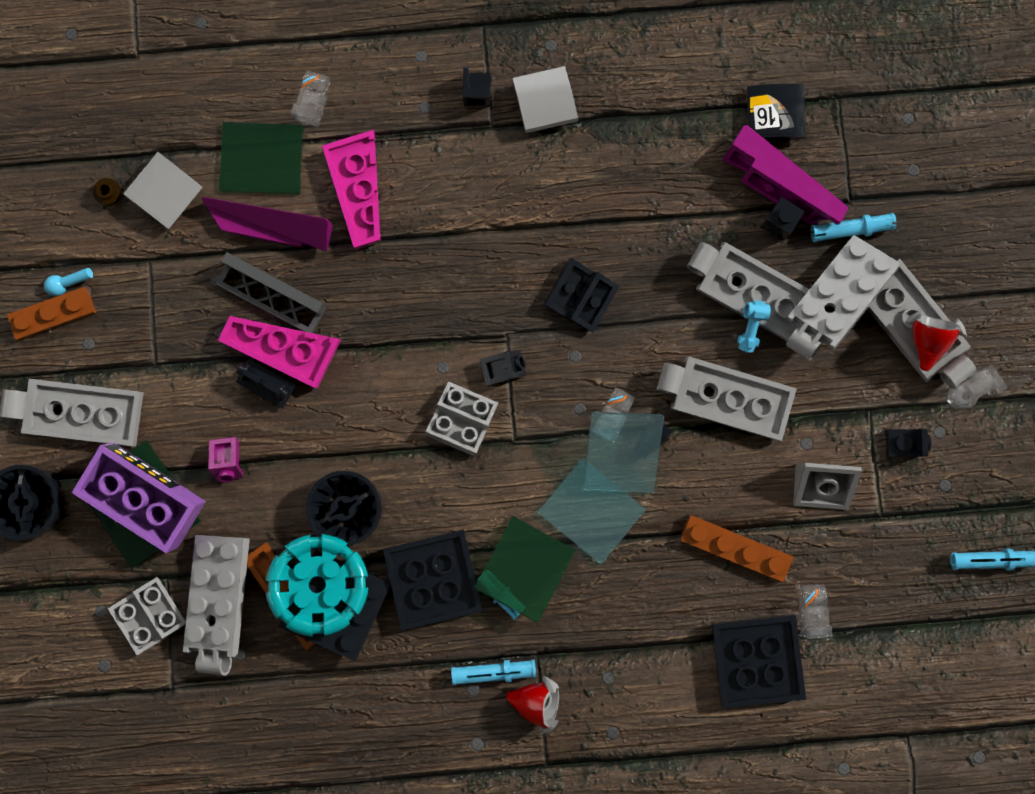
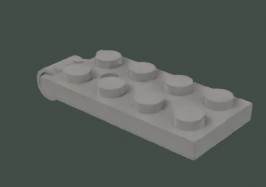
(758, 284)
(849, 287)
(891, 309)
(737, 400)
(86, 413)
(216, 590)

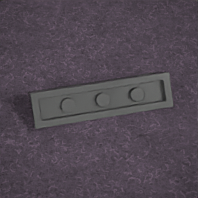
(274, 284)

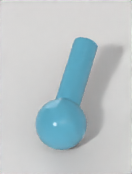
(57, 285)

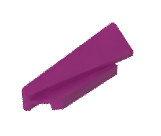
(777, 177)
(270, 224)

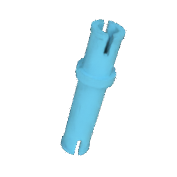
(865, 225)
(963, 560)
(493, 672)

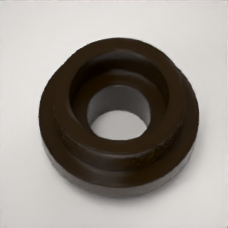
(113, 195)

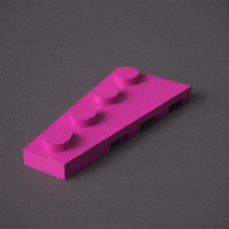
(285, 349)

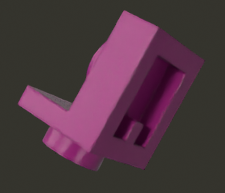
(224, 459)

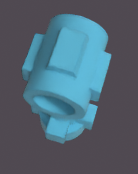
(754, 312)

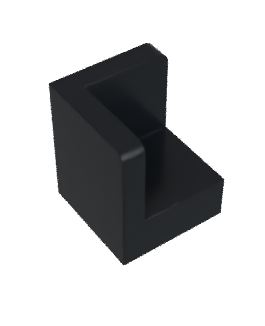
(476, 88)

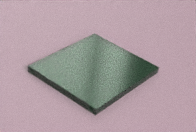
(261, 158)
(525, 569)

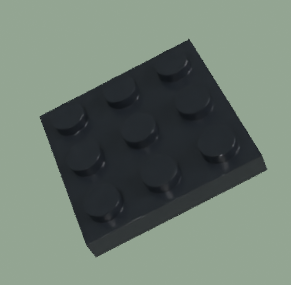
(432, 580)
(350, 639)
(758, 661)

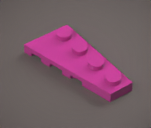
(356, 184)

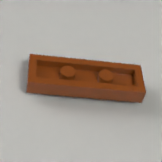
(51, 314)

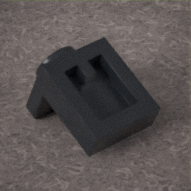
(503, 367)
(907, 443)

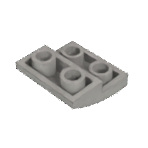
(545, 99)
(163, 190)
(461, 419)
(147, 616)

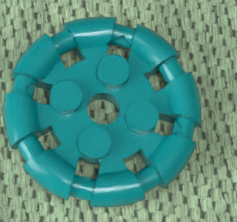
(320, 602)

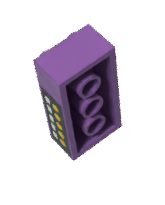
(138, 497)

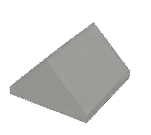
(825, 485)

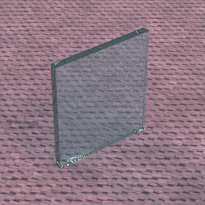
(623, 452)
(591, 518)

